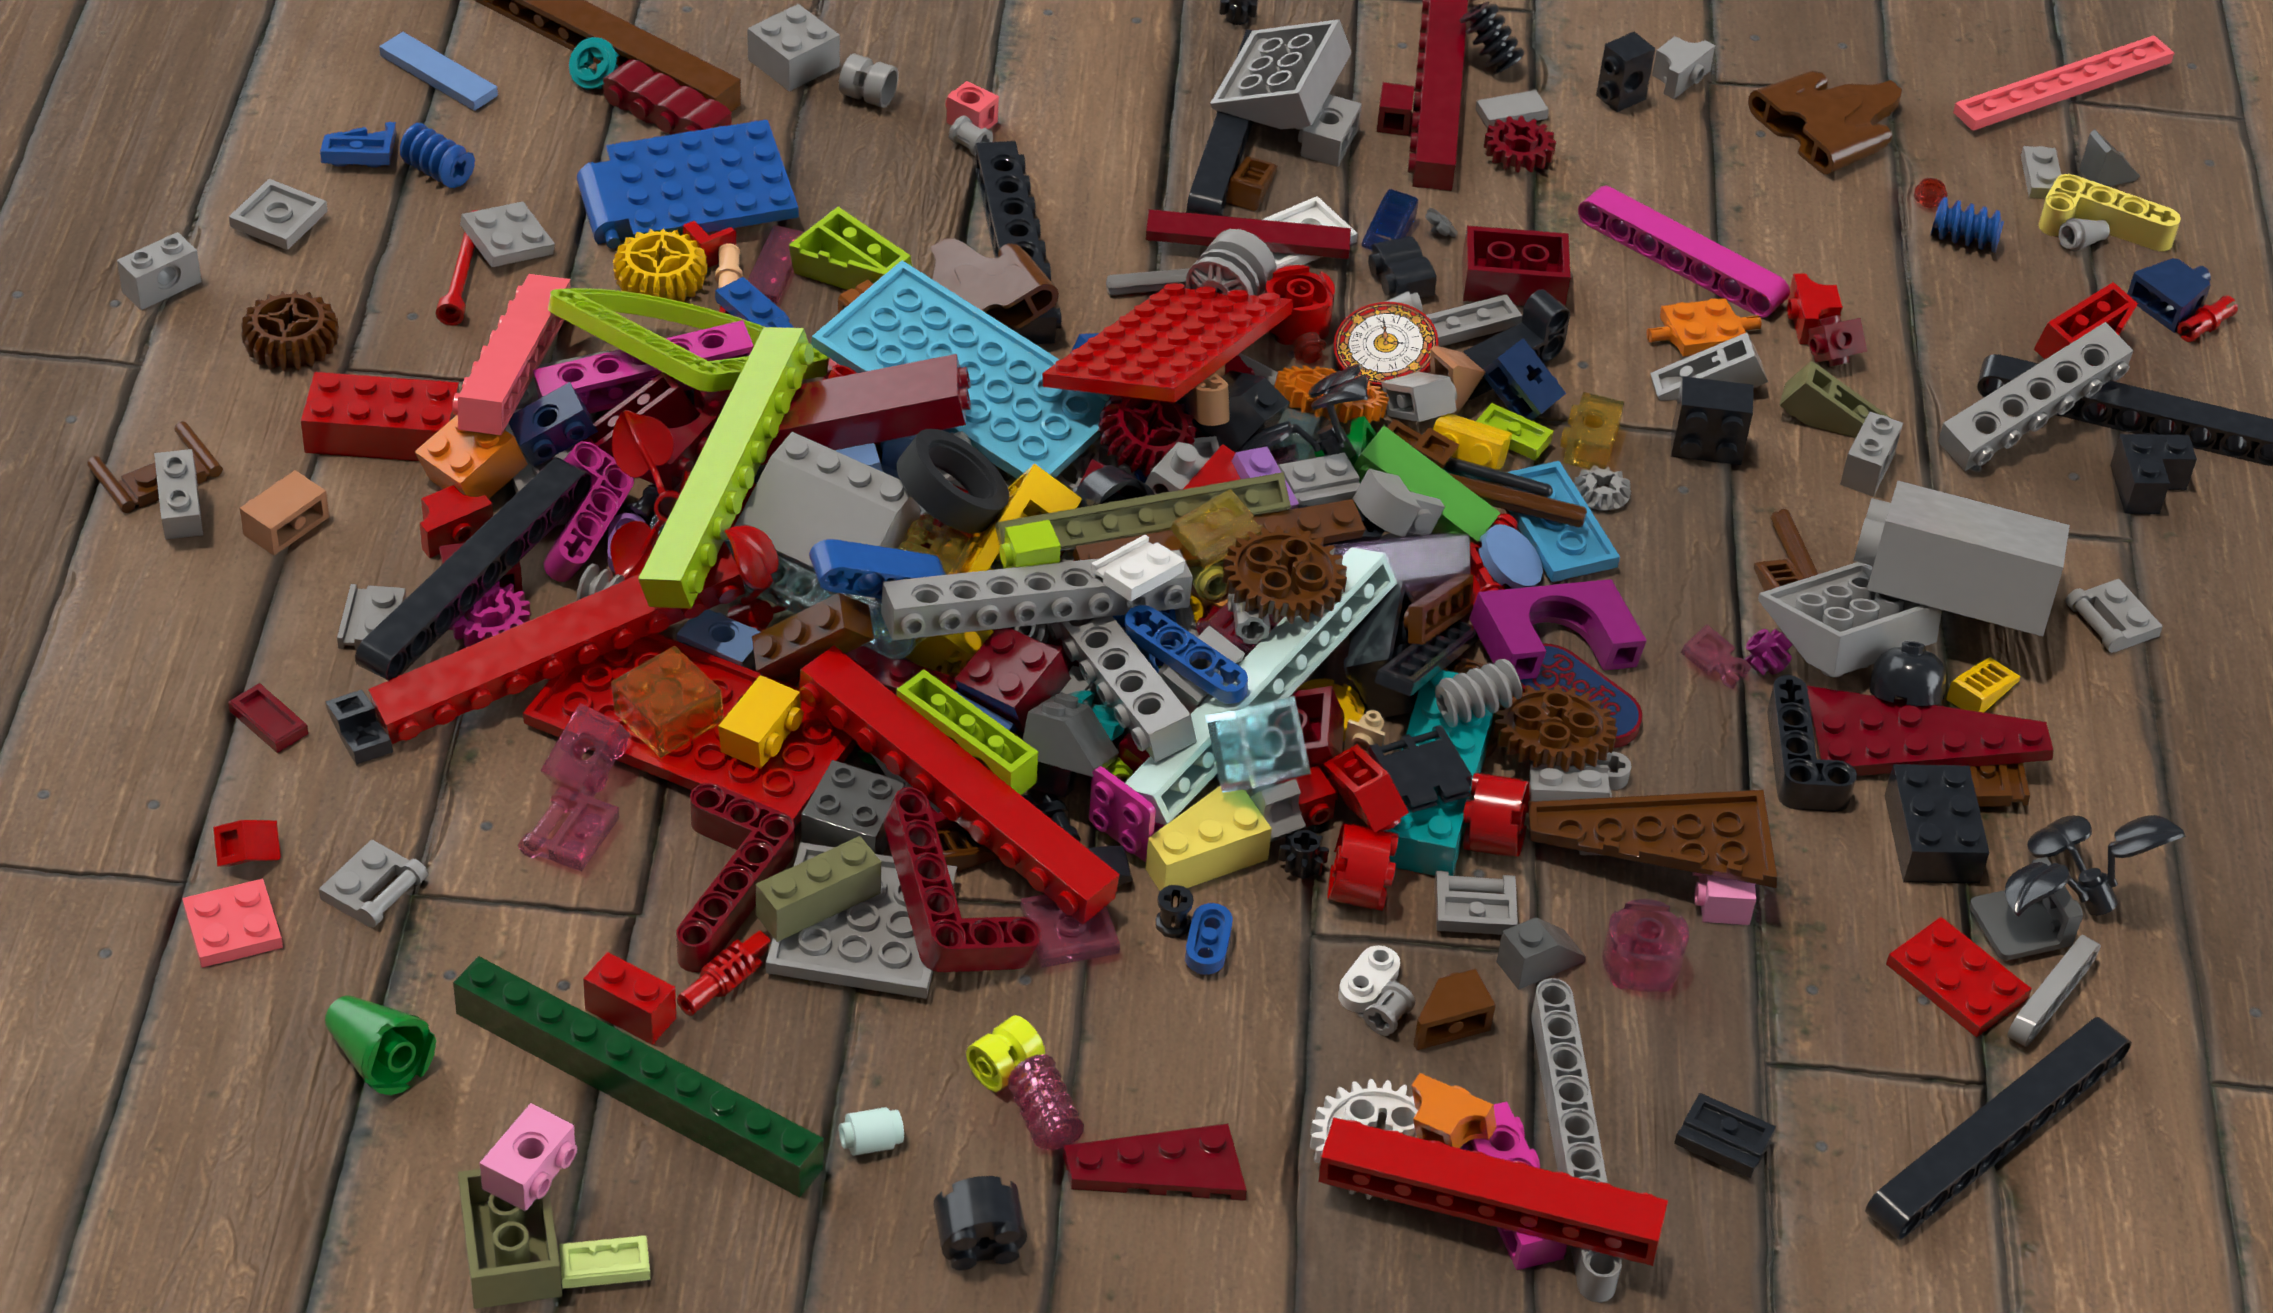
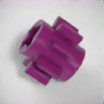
(1768, 651)

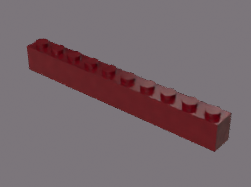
(1437, 94)

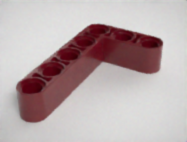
(763, 848)
(940, 933)

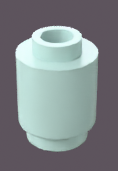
(871, 1131)

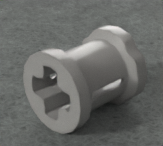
(969, 134)
(1389, 1008)

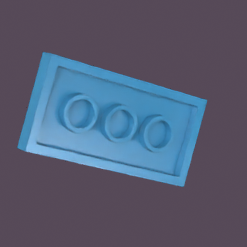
(1561, 547)

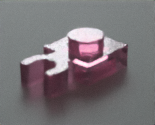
(1713, 652)

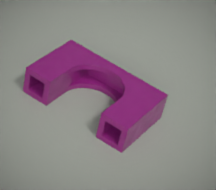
(1589, 608)

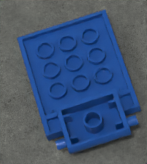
(704, 175)

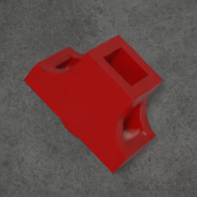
(1810, 303)
(451, 518)

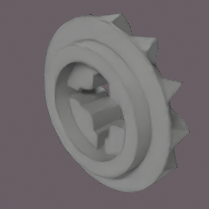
(1603, 497)

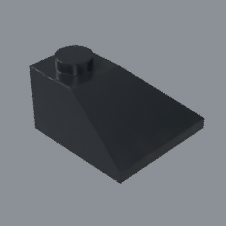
(1252, 406)

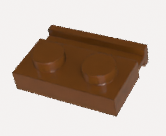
(2000, 784)

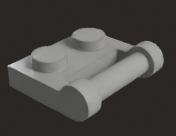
(2115, 615)
(366, 875)
(1475, 903)

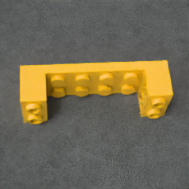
(1029, 496)

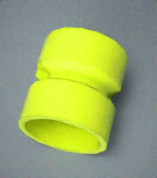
(999, 1053)

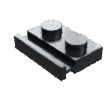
(1725, 1135)

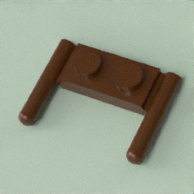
(141, 485)

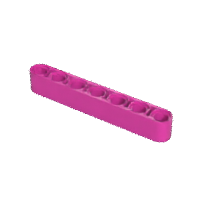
(1684, 251)

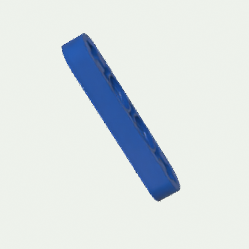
(1190, 650)

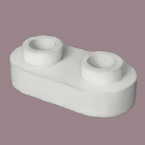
(1372, 972)

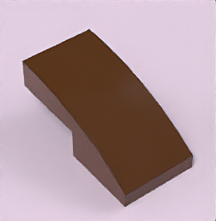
(1430, 444)

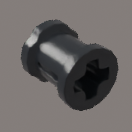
(645, 505)
(1164, 917)

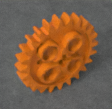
(1296, 383)

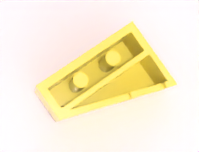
(1209, 841)

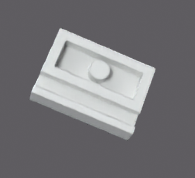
(1137, 567)

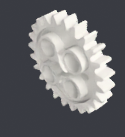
(1364, 1107)

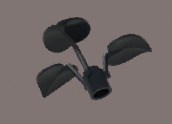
(1337, 388)
(2094, 887)

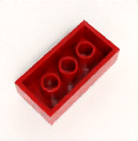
(374, 415)

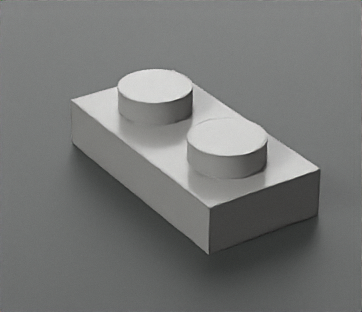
(2040, 170)

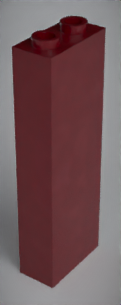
(878, 404)

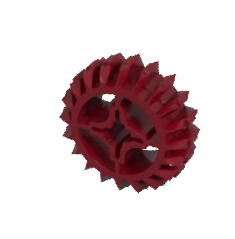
(1143, 430)

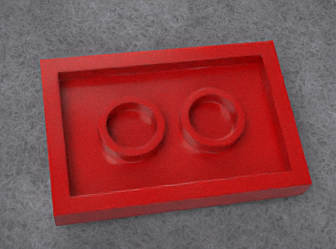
(1958, 976)

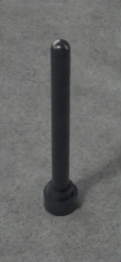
(1498, 477)

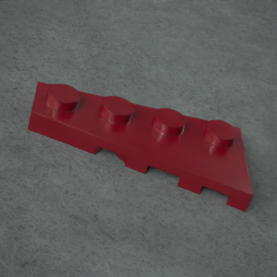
(1177, 1160)

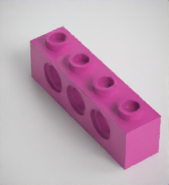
(1510, 1144)

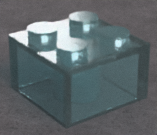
(1258, 744)

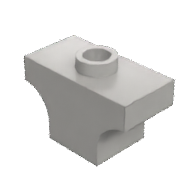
(1682, 64)
(1280, 807)

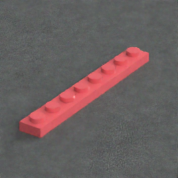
(2063, 83)

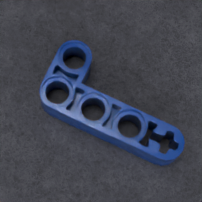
(863, 567)

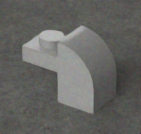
(1393, 507)

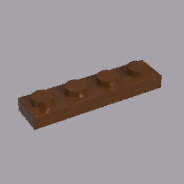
(1439, 609)

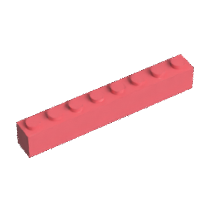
(509, 358)

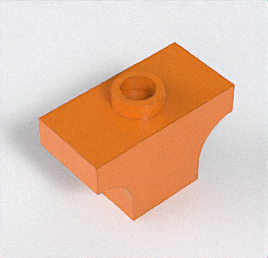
(1450, 1113)

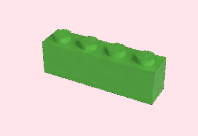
(1463, 508)

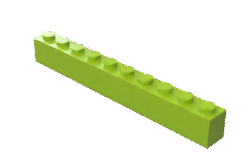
(726, 468)

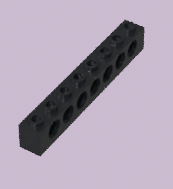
(1012, 221)

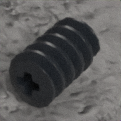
(1493, 36)

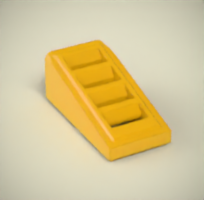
(1976, 691)

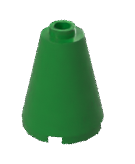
(381, 1042)

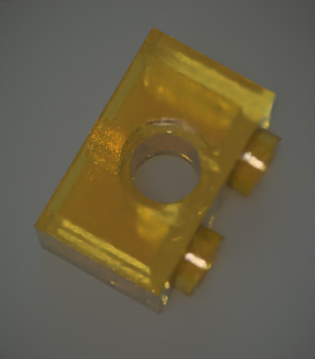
(1592, 432)

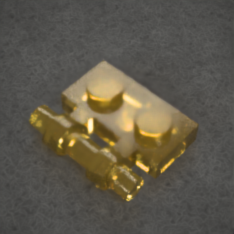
(948, 544)

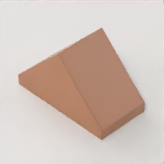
(1460, 368)

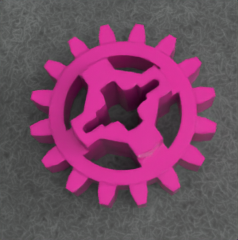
(492, 615)

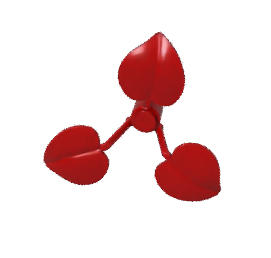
(637, 446)
(755, 560)

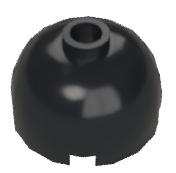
(1909, 674)

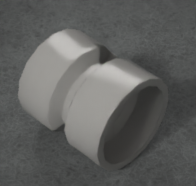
(873, 82)

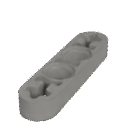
(2054, 990)

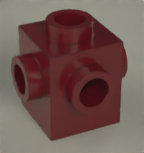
(1836, 340)

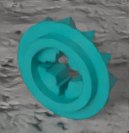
(583, 57)

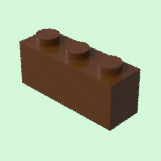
(803, 637)

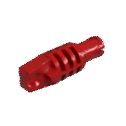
(725, 972)

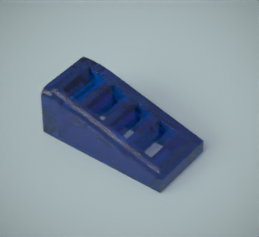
(1392, 218)

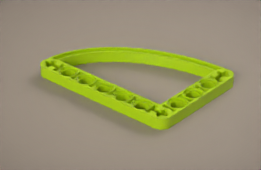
(595, 313)

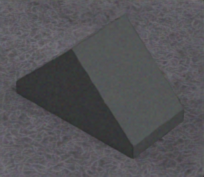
(2104, 163)

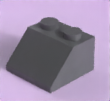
(1069, 735)

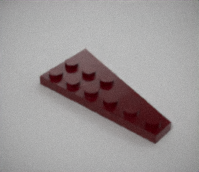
(1883, 733)

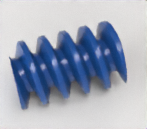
(436, 155)
(1968, 224)

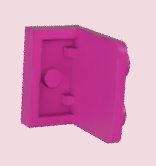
(1122, 812)

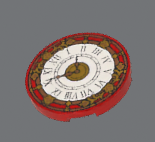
(1385, 341)

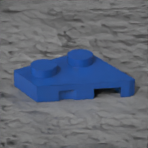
(359, 147)

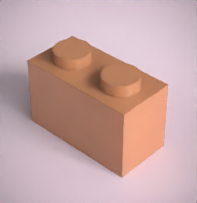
(284, 512)

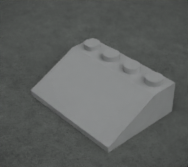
(1284, 74)
(823, 495)
(1842, 623)

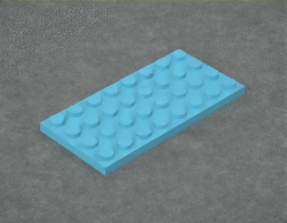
(1011, 413)

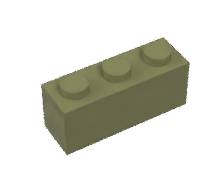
(818, 888)

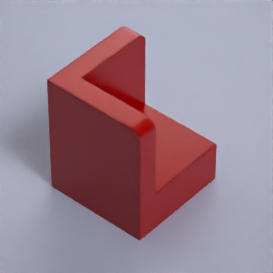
(710, 243)
(246, 842)

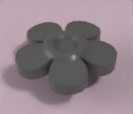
(1441, 223)

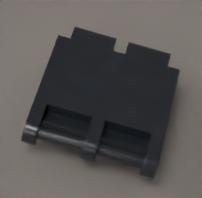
(1425, 769)

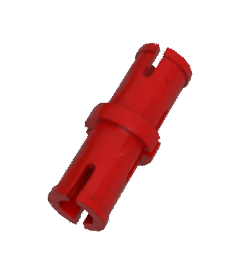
(2207, 318)

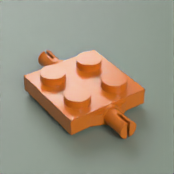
(1700, 325)

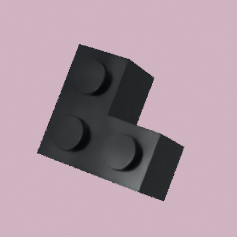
(2149, 467)

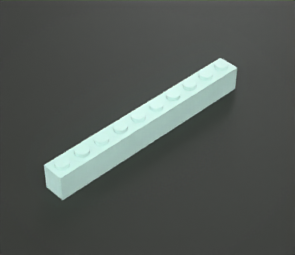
(1273, 672)

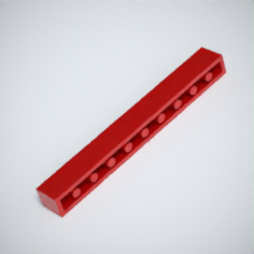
(537, 651)
(959, 785)

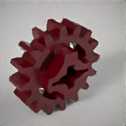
(1519, 144)

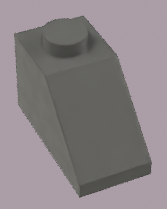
(1536, 952)

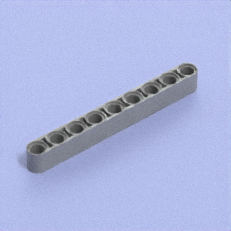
(1571, 1117)

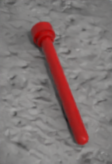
(451, 306)

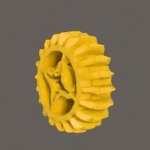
(660, 265)

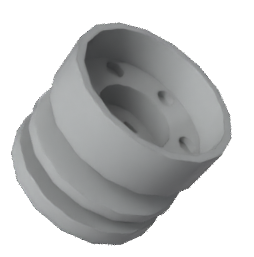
(1233, 263)

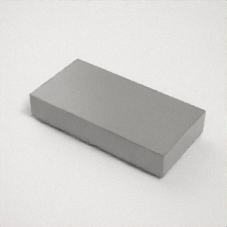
(1515, 105)

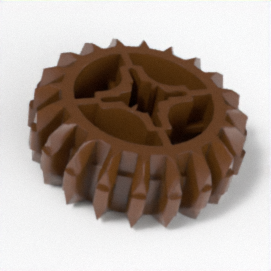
(289, 330)

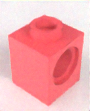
(974, 103)

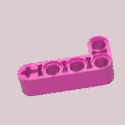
(591, 515)

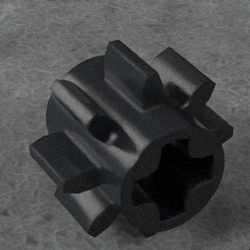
(1238, 11)
(1303, 854)

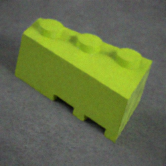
(844, 252)

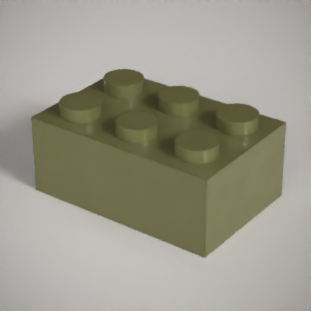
(508, 1248)

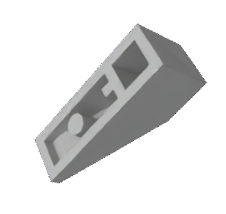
(1728, 361)

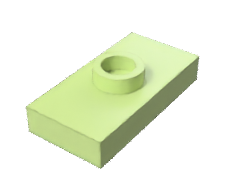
(604, 1261)

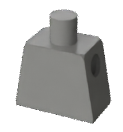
(1176, 468)

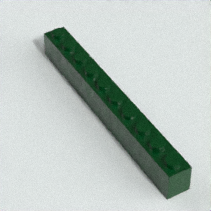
(639, 1076)

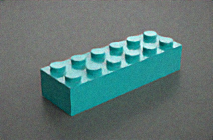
(1433, 836)

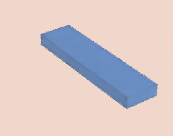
(438, 71)

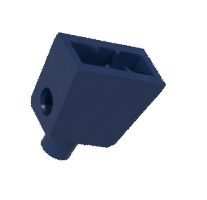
(2170, 291)

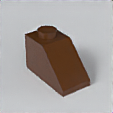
(1455, 1010)

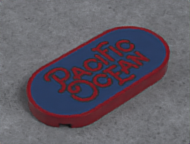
(1570, 671)

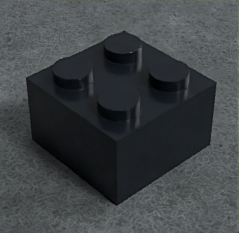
(1712, 420)

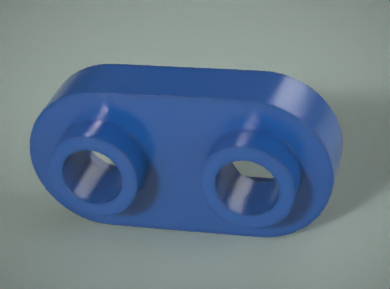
(1208, 938)

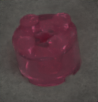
(1645, 946)

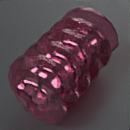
(1045, 1103)

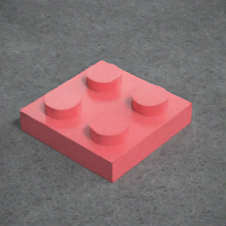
(232, 923)

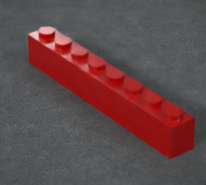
(1493, 1191)

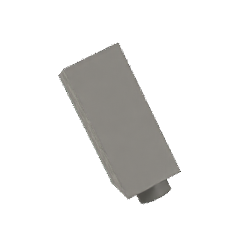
(1964, 556)

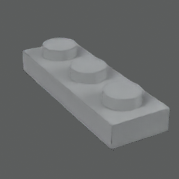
(1475, 320)

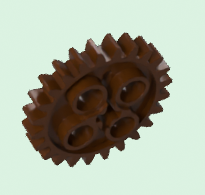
(1284, 574)
(1555, 728)

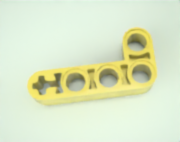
(2126, 214)

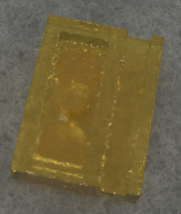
(1214, 527)

